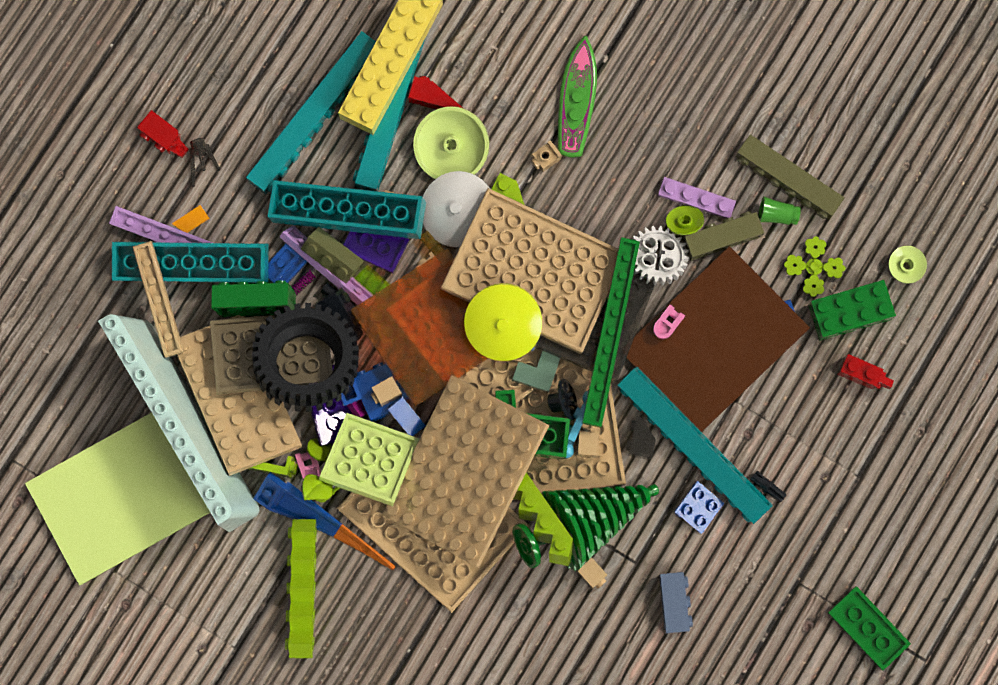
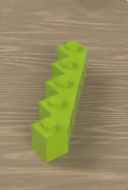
(547, 526)
(301, 588)

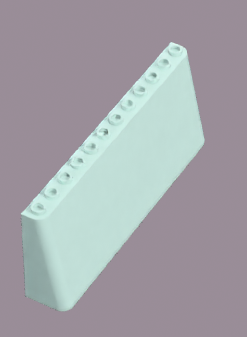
(180, 419)

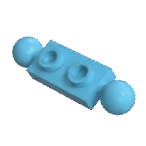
(574, 430)

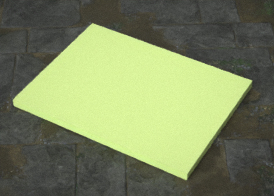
(116, 498)

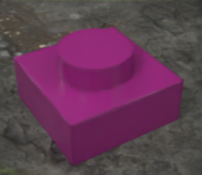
(357, 408)

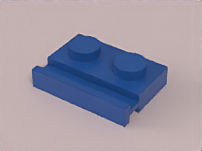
(285, 265)

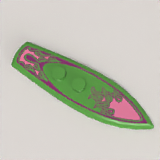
(577, 99)

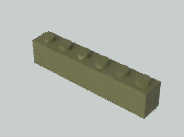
(789, 177)

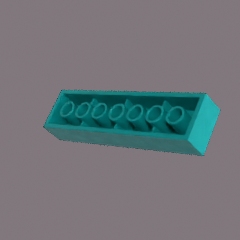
(347, 209)
(196, 261)

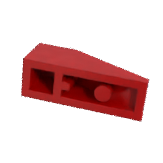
(429, 94)

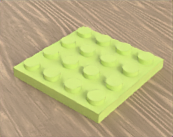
(369, 459)

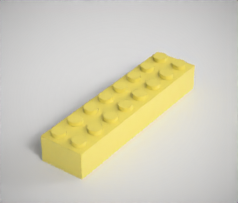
(388, 63)

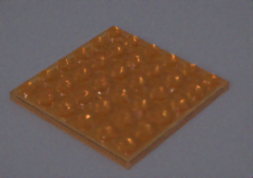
(420, 329)

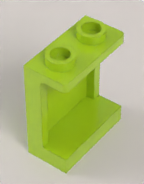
(284, 471)

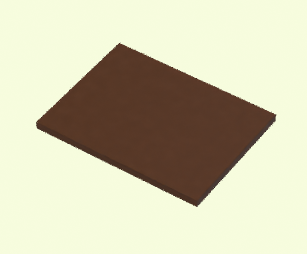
(723, 344)

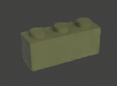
(332, 255)

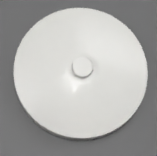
(452, 206)

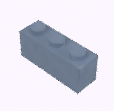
(675, 602)

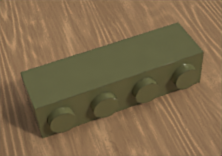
(721, 236)

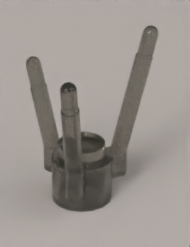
(199, 149)

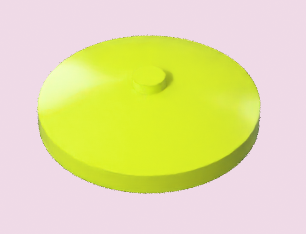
(503, 322)

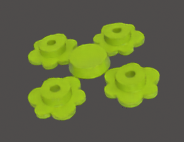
(814, 266)

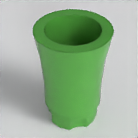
(778, 212)

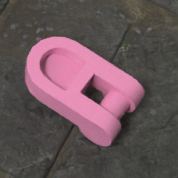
(663, 328)
(310, 469)

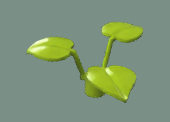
(312, 487)

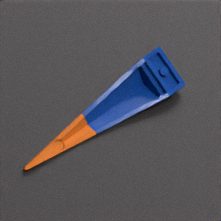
(289, 502)

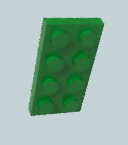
(869, 628)

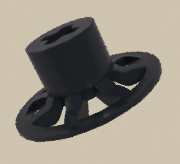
(561, 400)

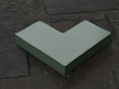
(540, 377)

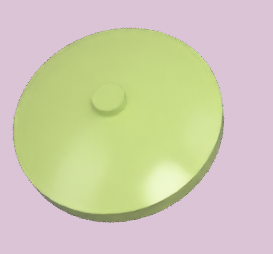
(451, 142)

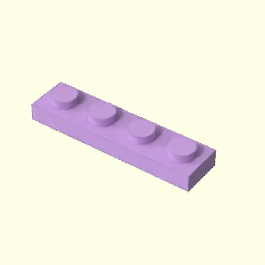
(697, 198)

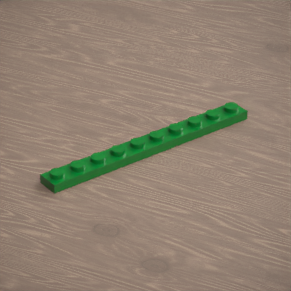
(610, 332)

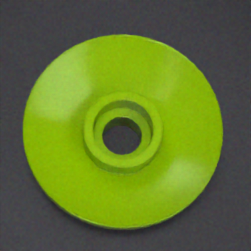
(685, 220)

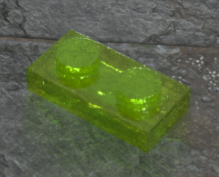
(371, 280)

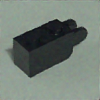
(340, 302)

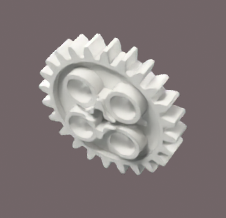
(675, 258)

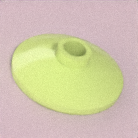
(914, 258)

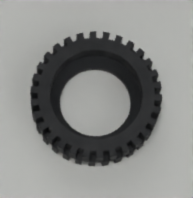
(297, 324)

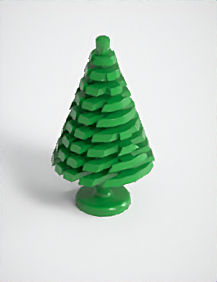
(588, 517)

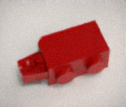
(162, 134)
(864, 373)

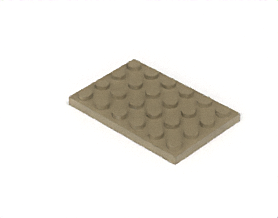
(299, 361)

